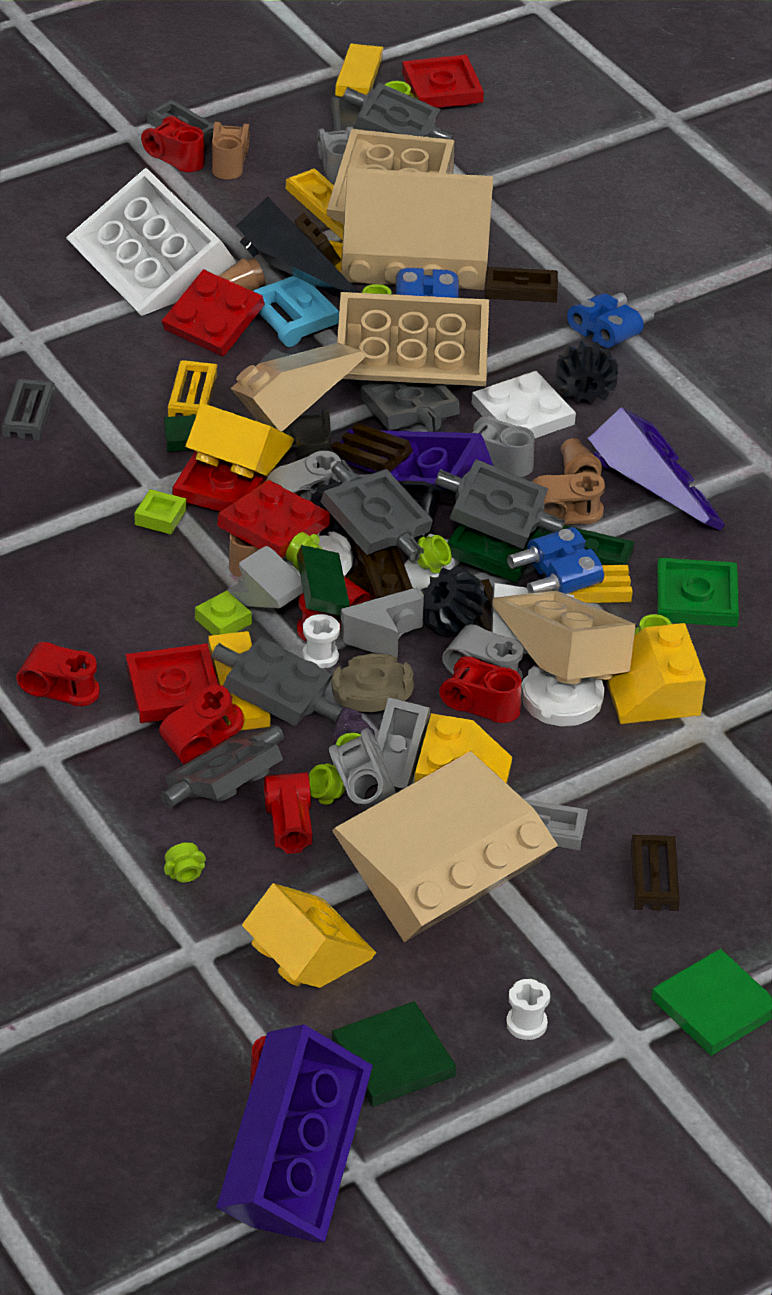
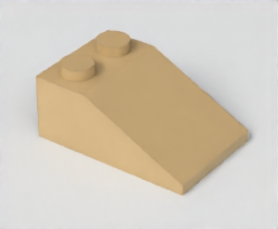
(287, 386)
(568, 635)

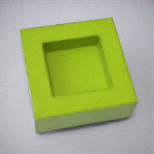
(160, 511)
(223, 614)

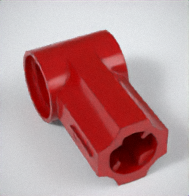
(289, 805)

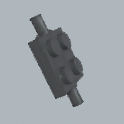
(395, 113)
(409, 403)
(499, 503)
(376, 511)
(278, 681)
(224, 768)

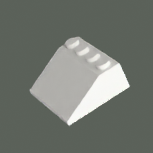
(149, 244)

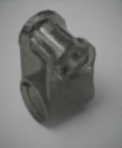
(311, 434)

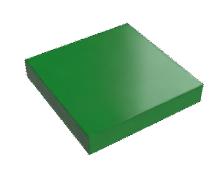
(698, 591)
(714, 1001)

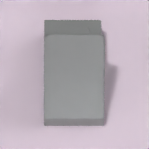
(266, 581)
(379, 621)
(402, 739)

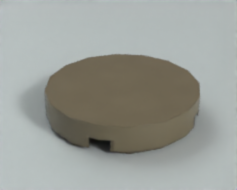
(371, 681)

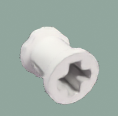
(321, 634)
(527, 1015)

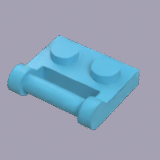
(302, 303)

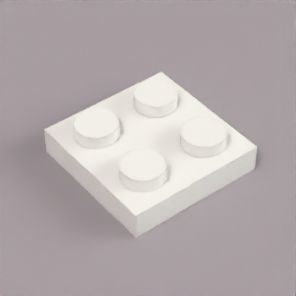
(525, 403)

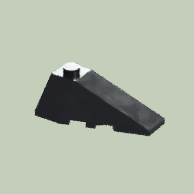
(287, 248)

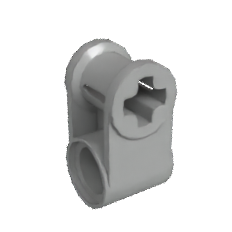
(331, 150)
(508, 445)
(304, 476)
(484, 646)
(360, 767)

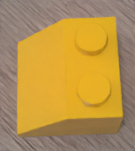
(236, 440)
(662, 677)
(454, 737)
(305, 937)

